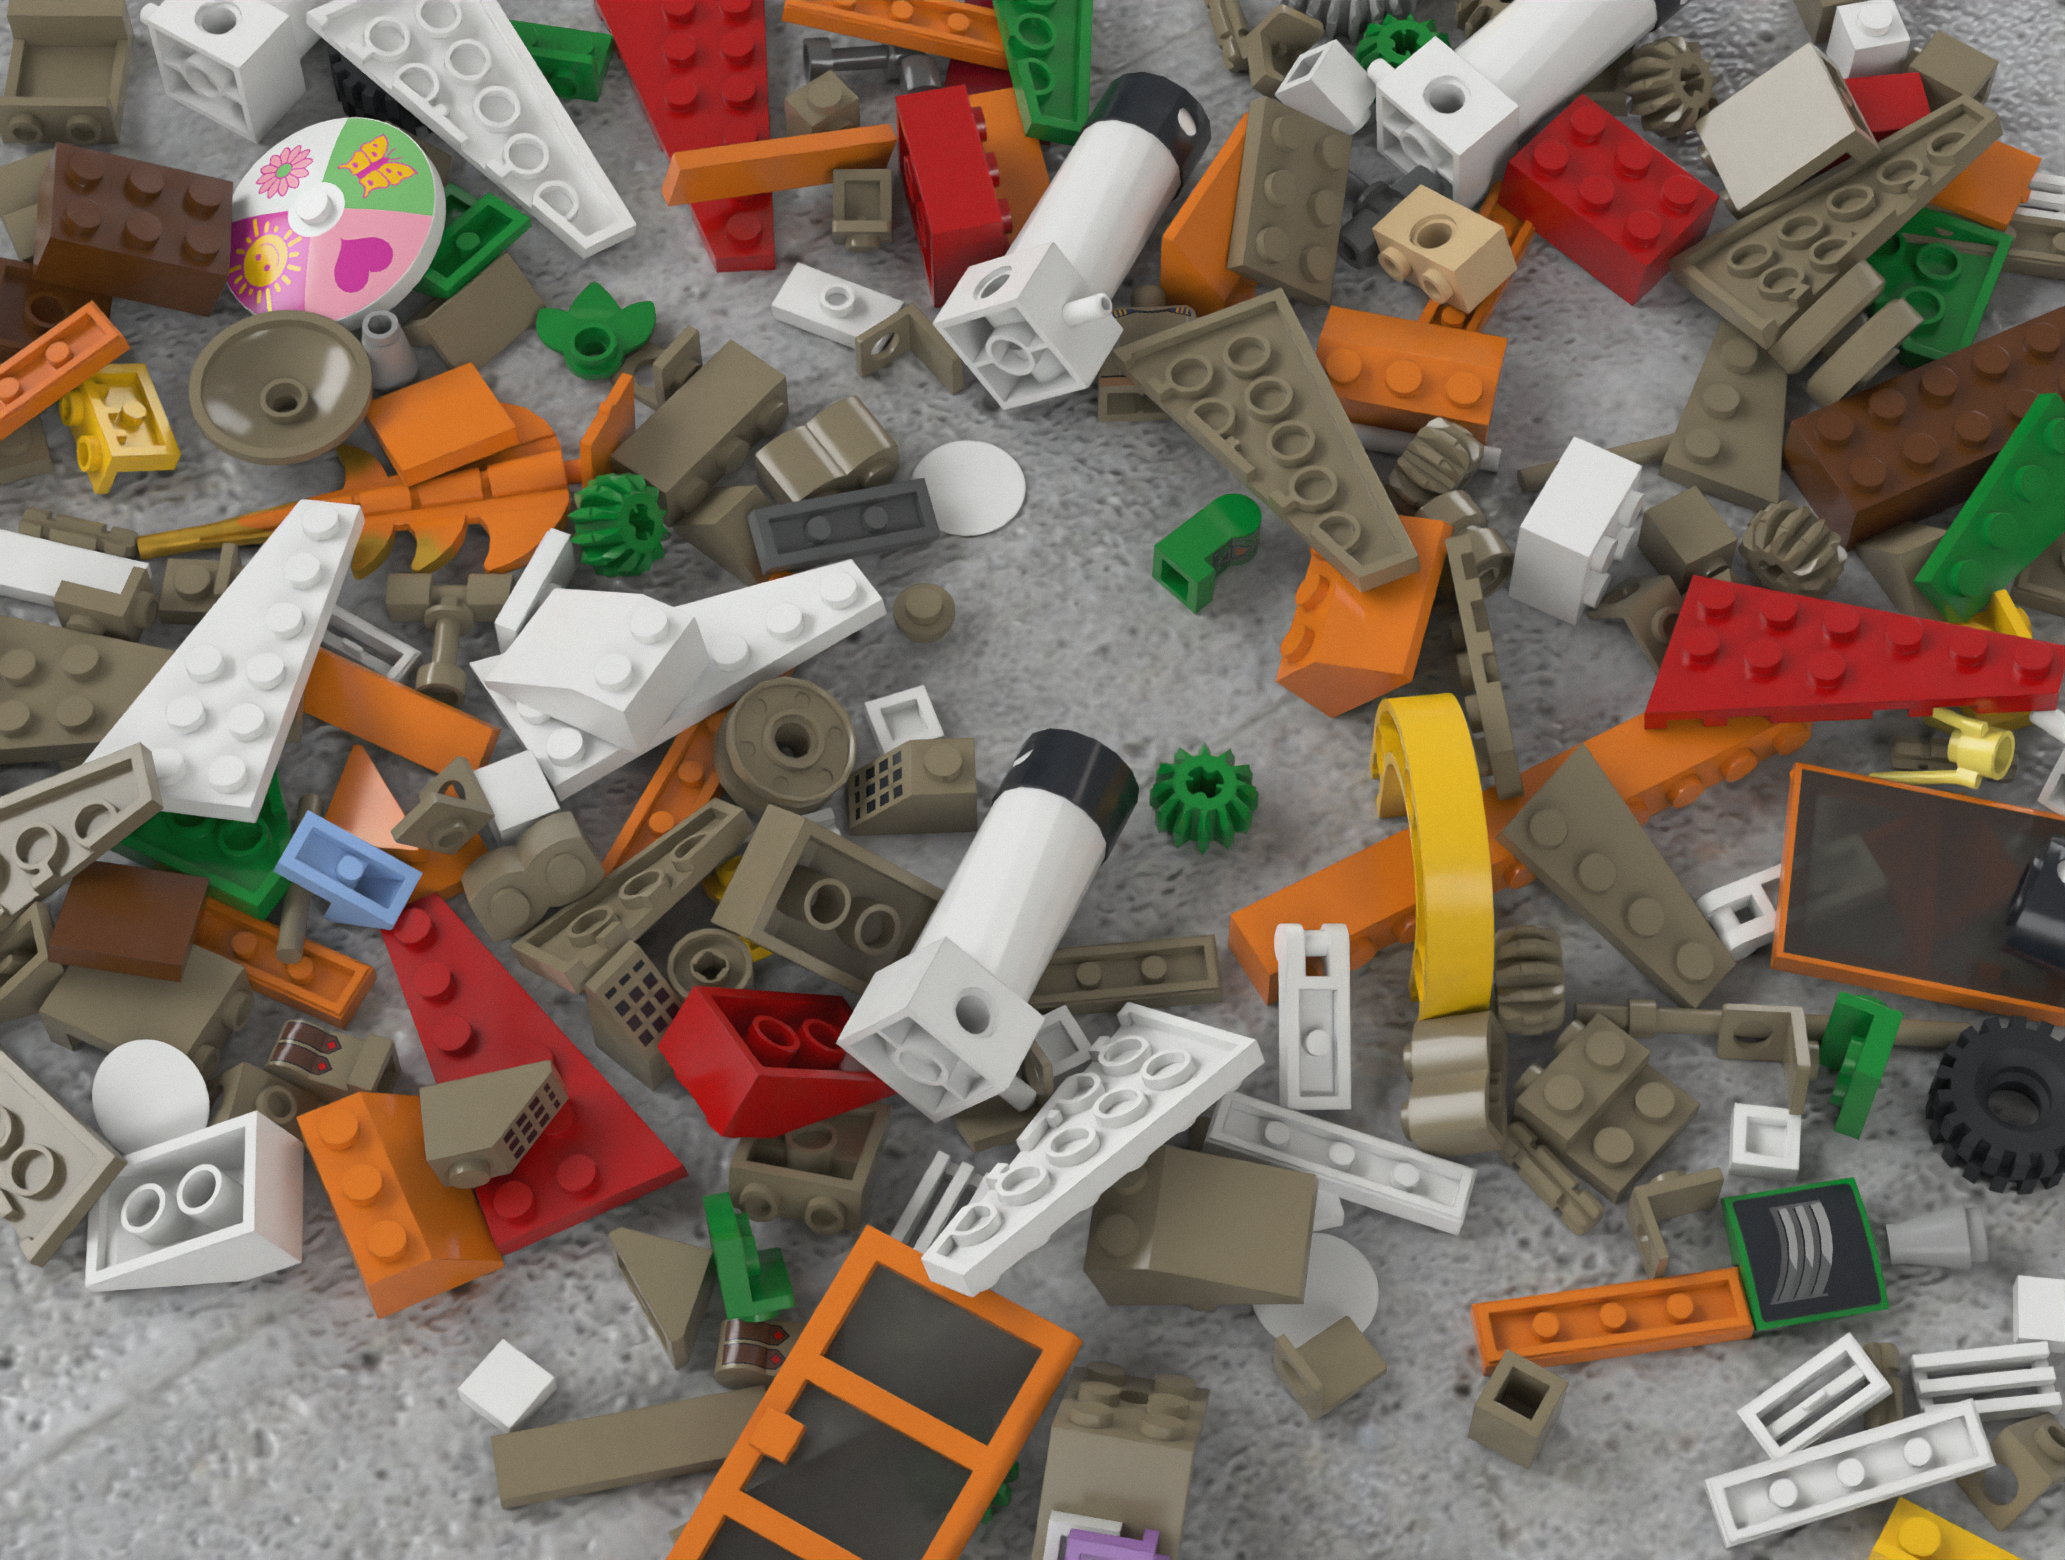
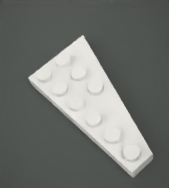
(487, 99)
(749, 640)
(237, 679)
(1088, 1136)

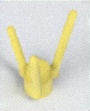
(1973, 745)

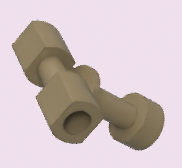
(449, 614)

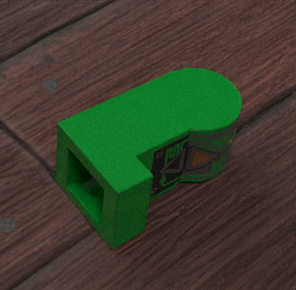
(1205, 547)

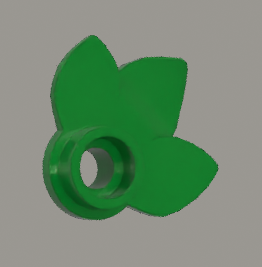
(596, 327)

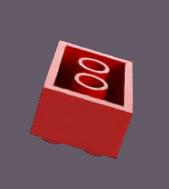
(949, 185)
(1607, 198)

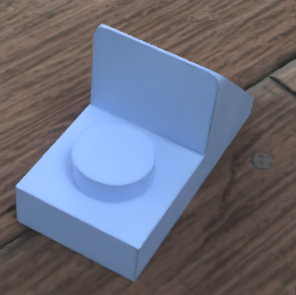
(354, 876)

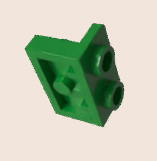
(569, 58)
(1858, 1046)
(750, 1281)

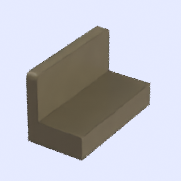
(478, 317)

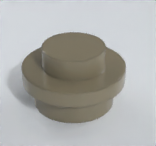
(924, 612)

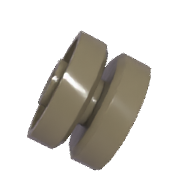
(1845, 336)

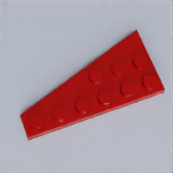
(701, 87)
(1827, 660)
(483, 1022)

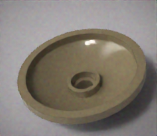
(278, 365)

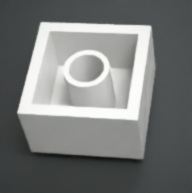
(1576, 532)

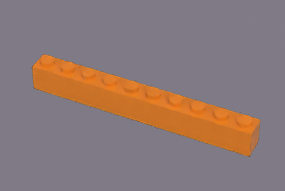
(1376, 886)

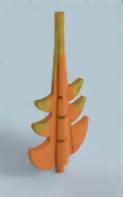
(509, 493)

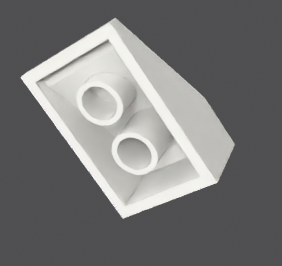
(604, 663)
(200, 1210)

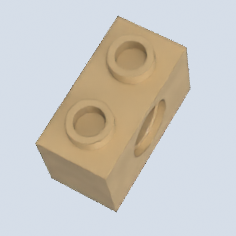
(1444, 249)

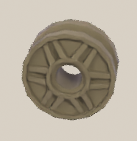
(805, 721)

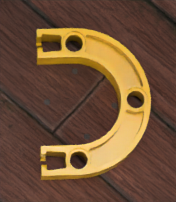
(1433, 779)

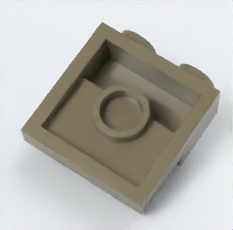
(1602, 1106)
(813, 1172)

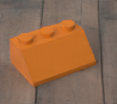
(1200, 238)
(1410, 371)
(1359, 644)
(392, 1209)

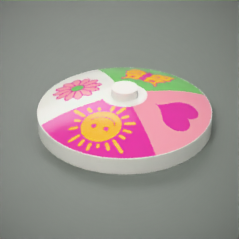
(336, 222)

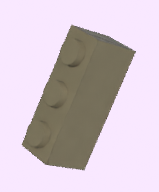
(705, 429)

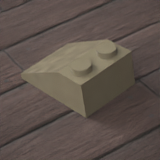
(824, 901)
(1202, 1232)

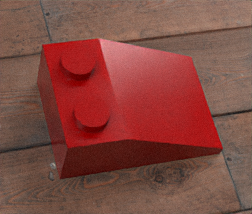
(766, 1060)

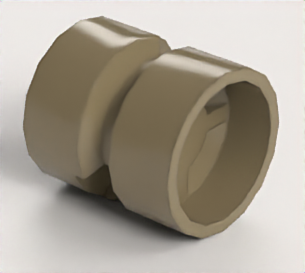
(1491, 552)
(710, 960)

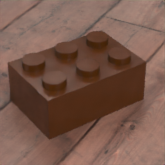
(133, 230)

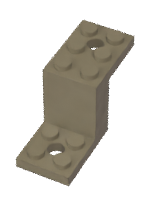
(1124, 1452)

